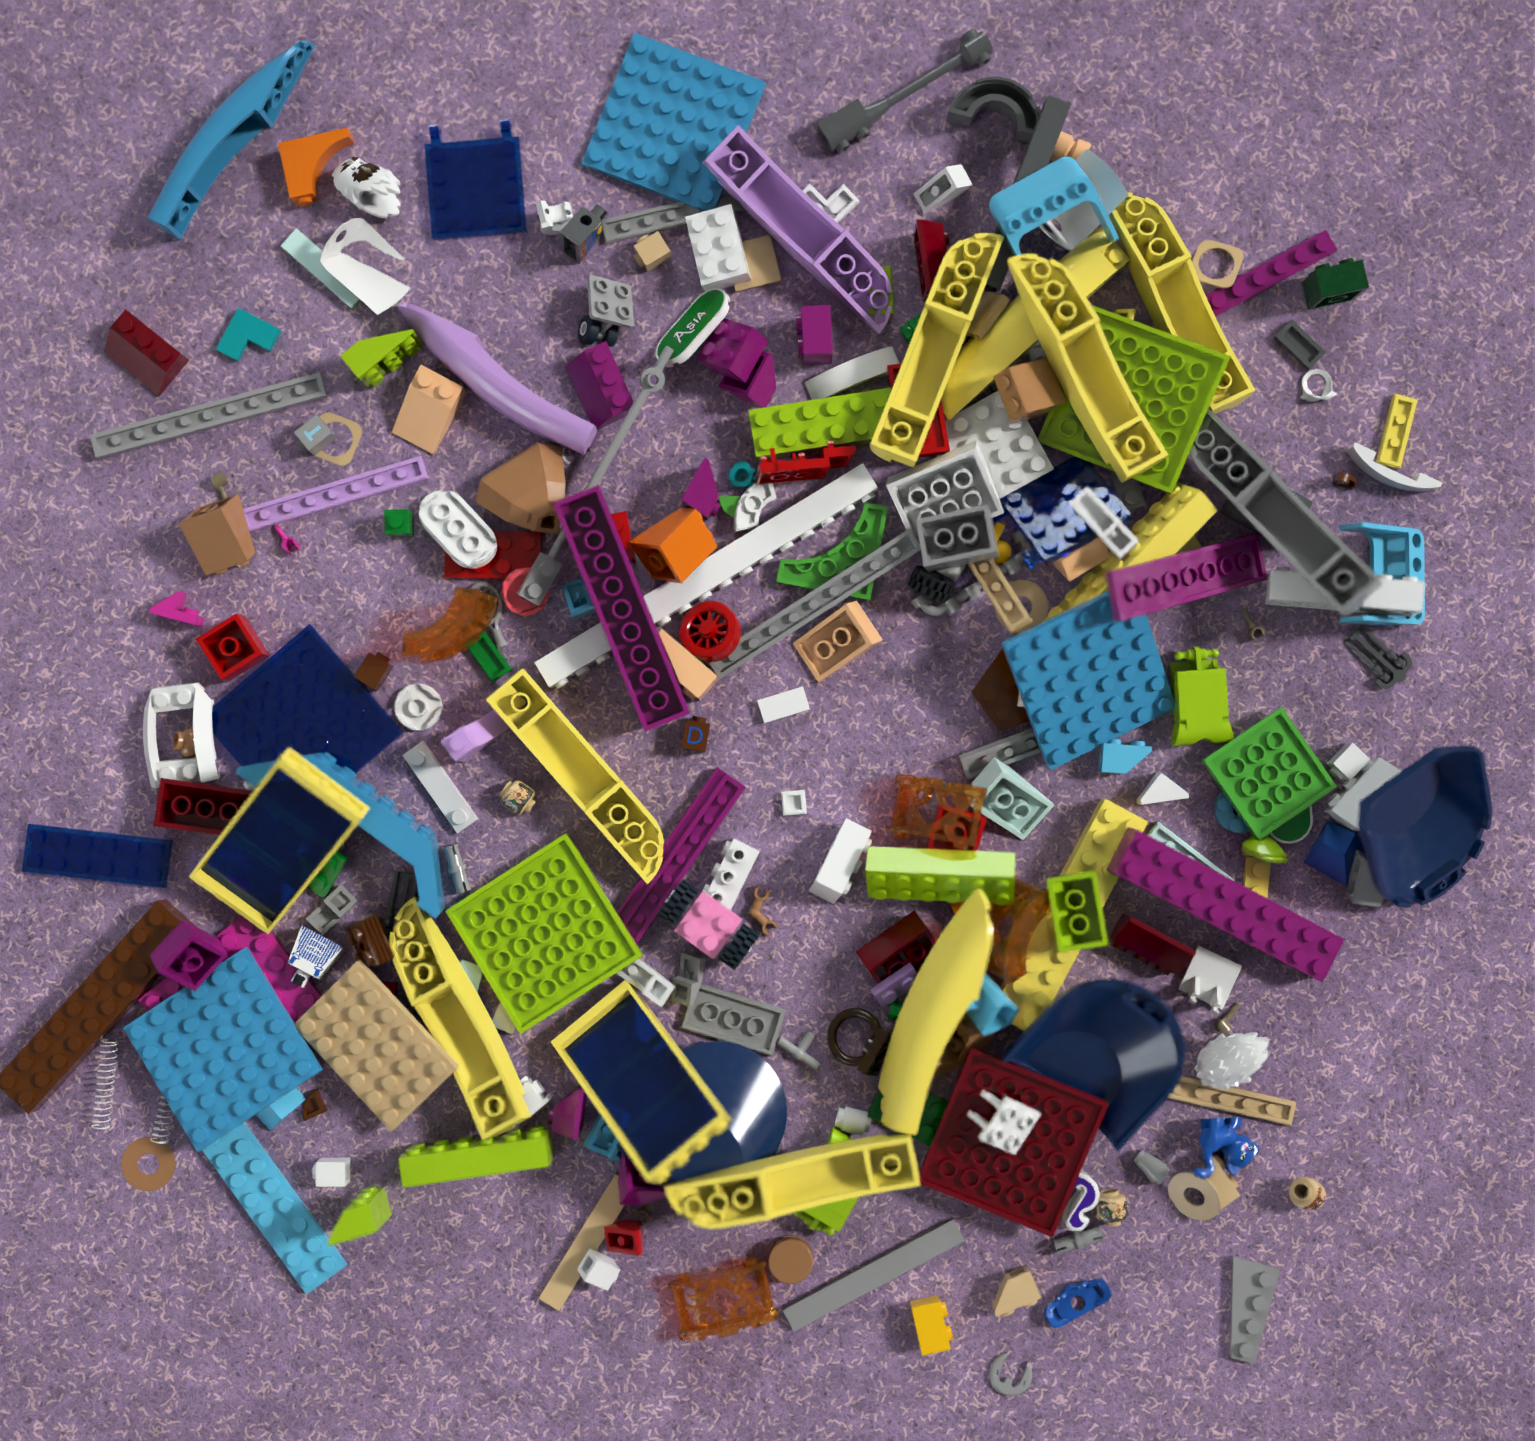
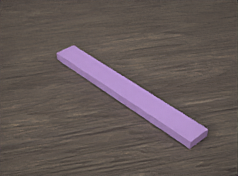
(336, 494)

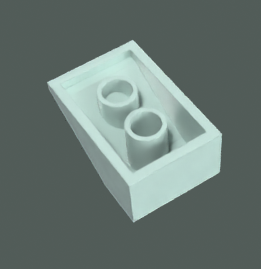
(1011, 799)

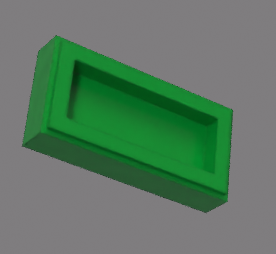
(489, 658)

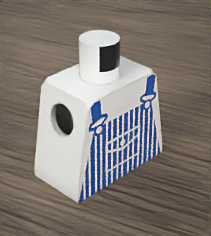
(313, 956)

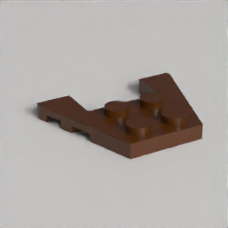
(999, 694)

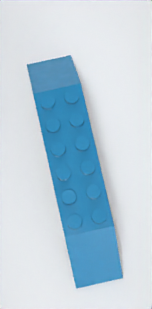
(384, 822)

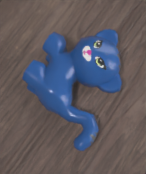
(1236, 1148)

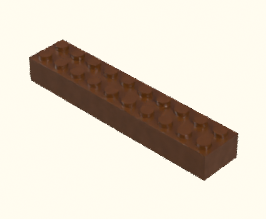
(89, 1012)

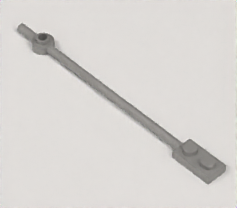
(545, 566)

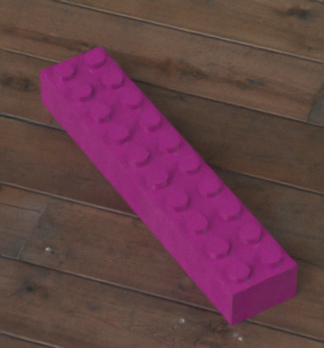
(621, 608)
(1225, 904)

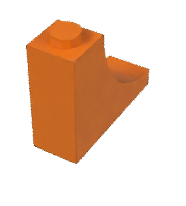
(306, 158)

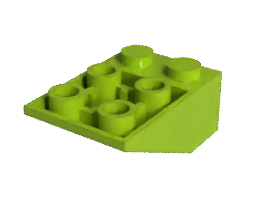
(378, 355)

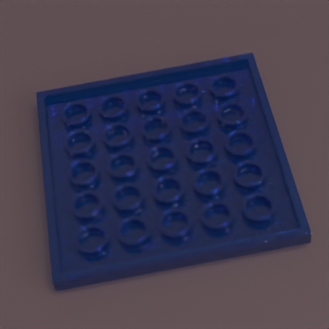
(303, 703)

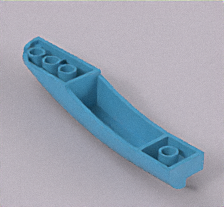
(224, 134)

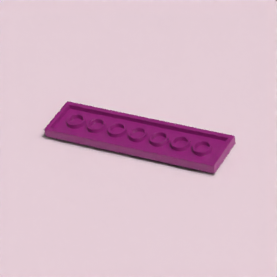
(1185, 576)

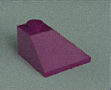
(759, 386)
(702, 492)
(569, 1114)
(635, 1188)

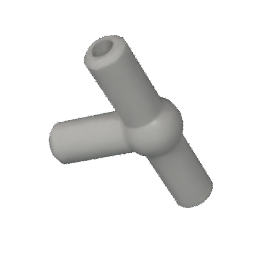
(798, 1052)

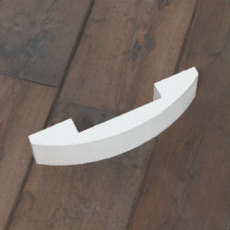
(851, 373)
(1364, 459)
(648, 981)

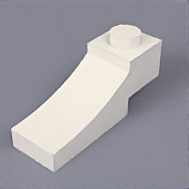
(1104, 522)

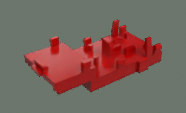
(781, 471)

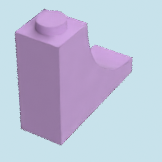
(474, 737)

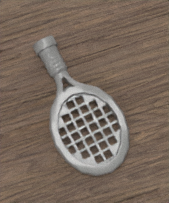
(497, 634)

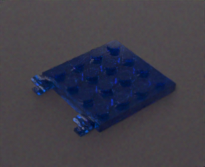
(1048, 520)

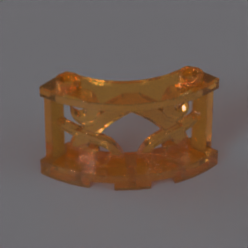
(455, 630)
(962, 798)
(1025, 919)
(754, 1316)

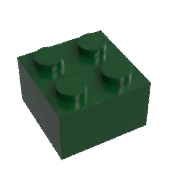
(1335, 283)

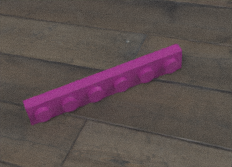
(1271, 273)

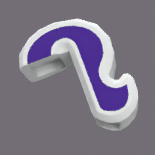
(1083, 1200)

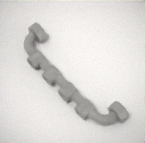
(973, 590)

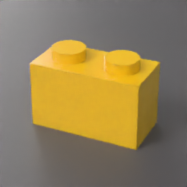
(930, 1324)

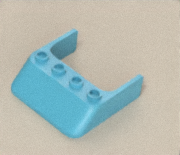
(1044, 197)
(1394, 553)

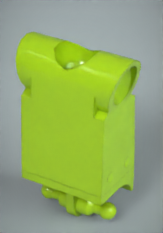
(1199, 698)
(830, 1215)

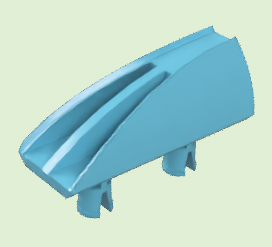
(993, 1008)

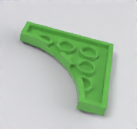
(861, 542)

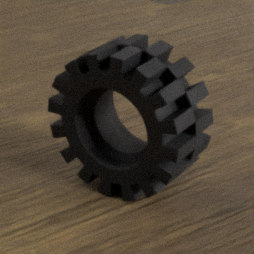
(931, 584)

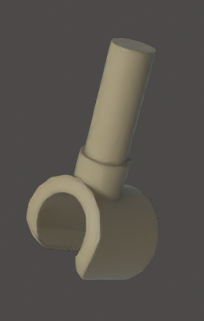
(219, 481)
(1251, 625)
(1222, 1024)
(646, 1210)

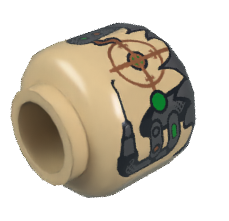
(517, 797)
(1111, 1207)

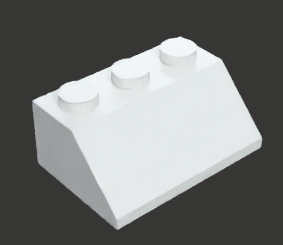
(1345, 805)

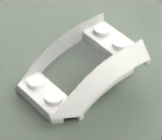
(192, 769)

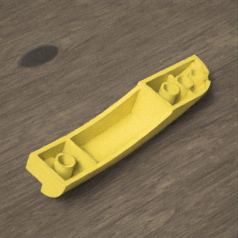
(1172, 289)
(1085, 365)

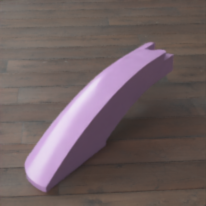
(801, 227)
(469, 362)

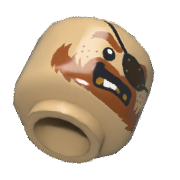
(1307, 1193)

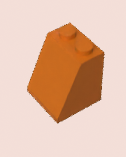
(674, 546)

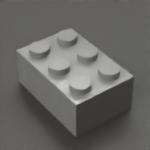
(957, 538)

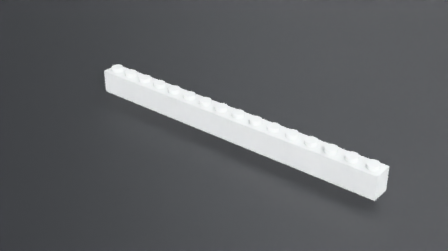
(719, 570)

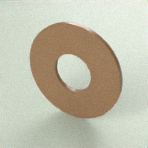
(135, 1176)

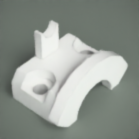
(553, 217)

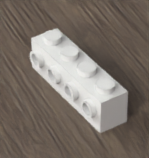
(732, 872)

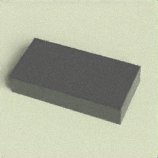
(1300, 345)

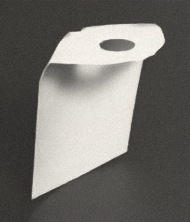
(1081, 220)
(368, 284)

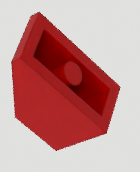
(625, 1237)

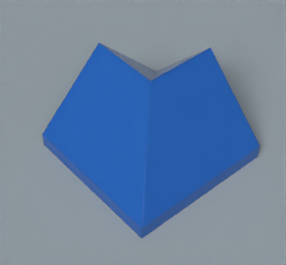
(1334, 852)

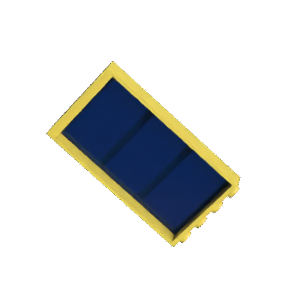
(278, 841)
(641, 1082)

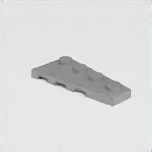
(1249, 1306)

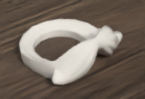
(1327, 392)

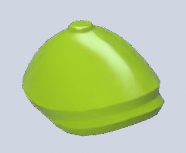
(1264, 849)

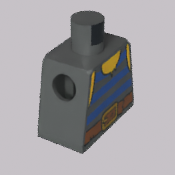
(582, 231)

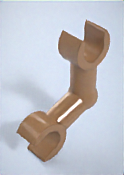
(755, 913)

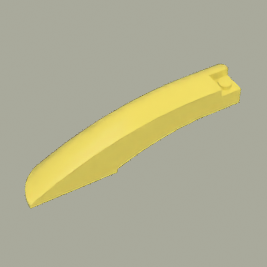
(1012, 334)
(934, 348)
(580, 772)
(932, 1011)
(457, 1021)
(796, 1181)

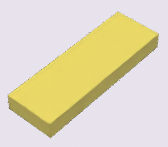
(1396, 431)

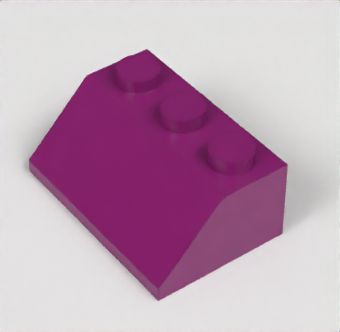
(600, 385)

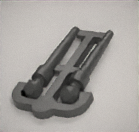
(1397, 675)
(389, 911)

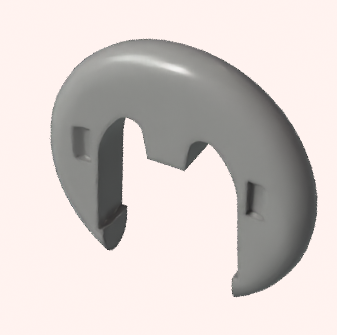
(1005, 1387)

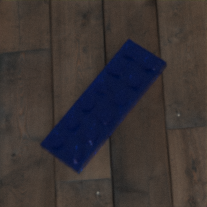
(97, 855)

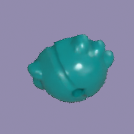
(741, 469)

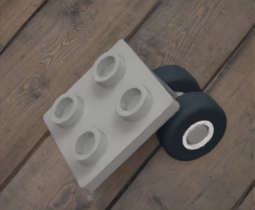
(608, 308)

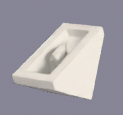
(1161, 790)

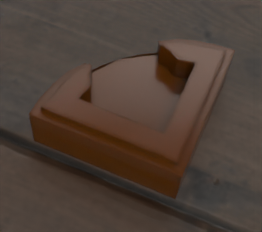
(1344, 480)
(313, 1105)

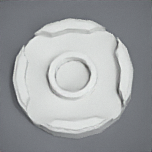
(418, 707)

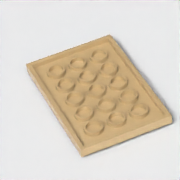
(376, 1045)

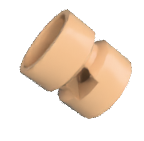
(1068, 147)

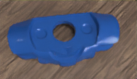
(1060, 1310)

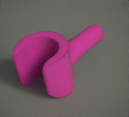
(287, 542)

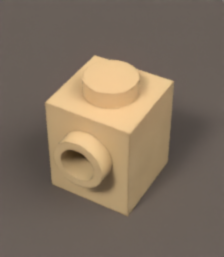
(651, 251)

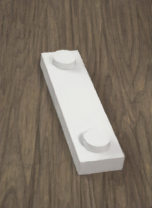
(440, 787)

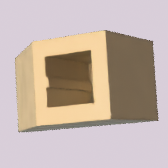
(1224, 1183)
(1015, 1291)

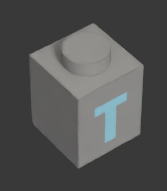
(314, 435)

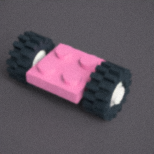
(708, 925)

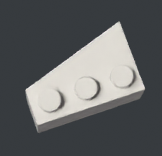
(841, 861)

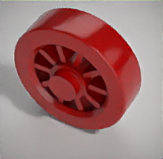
(710, 631)

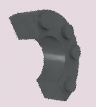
(1000, 96)

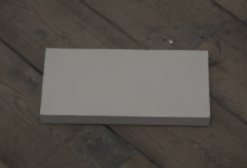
(734, 1019)

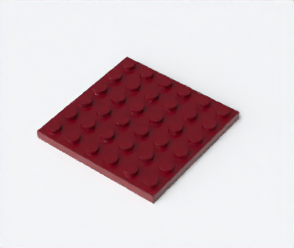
(1040, 1177)

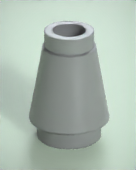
(1152, 1167)

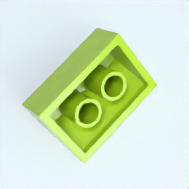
(1077, 911)
(362, 1216)

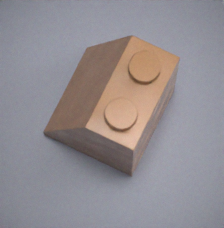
(1029, 390)
(219, 535)

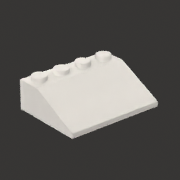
(943, 486)

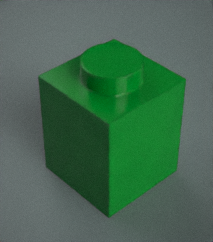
(399, 523)

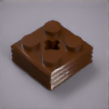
(369, 942)

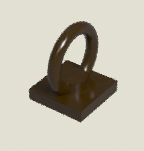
(875, 1048)

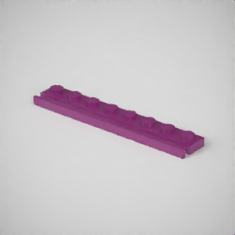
(680, 852)

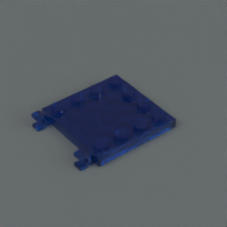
(475, 185)

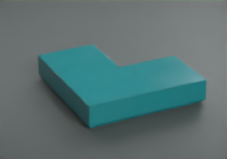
(246, 328)

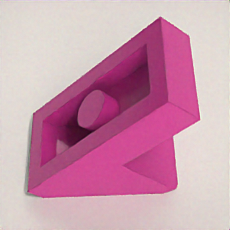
(172, 608)

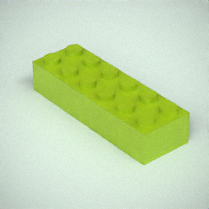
(811, 423)
(939, 874)
(476, 1156)

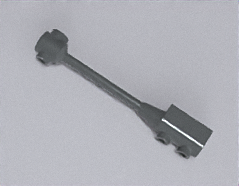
(856, 120)

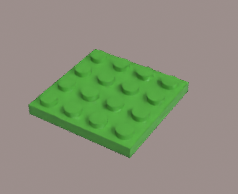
(1269, 773)

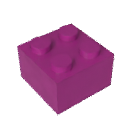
(816, 335)
(733, 350)
(188, 955)

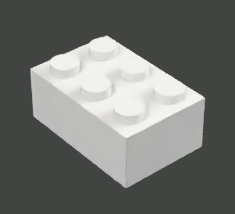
(718, 248)

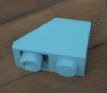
(1121, 758)

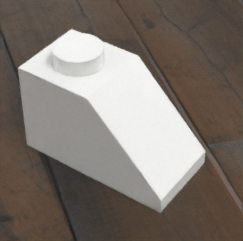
(943, 188)

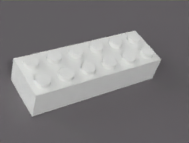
(1392, 598)

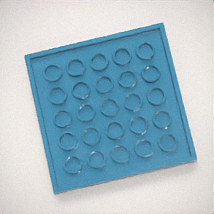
(668, 119)
(1087, 678)
(222, 1049)

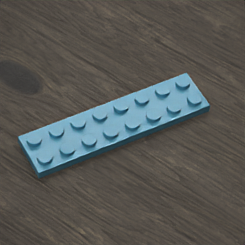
(275, 1207)

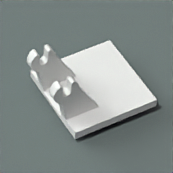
(1209, 978)
(1009, 1124)

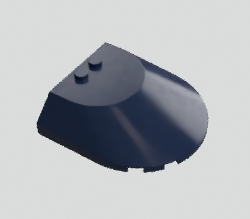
(1426, 824)
(1110, 1044)
(751, 1098)

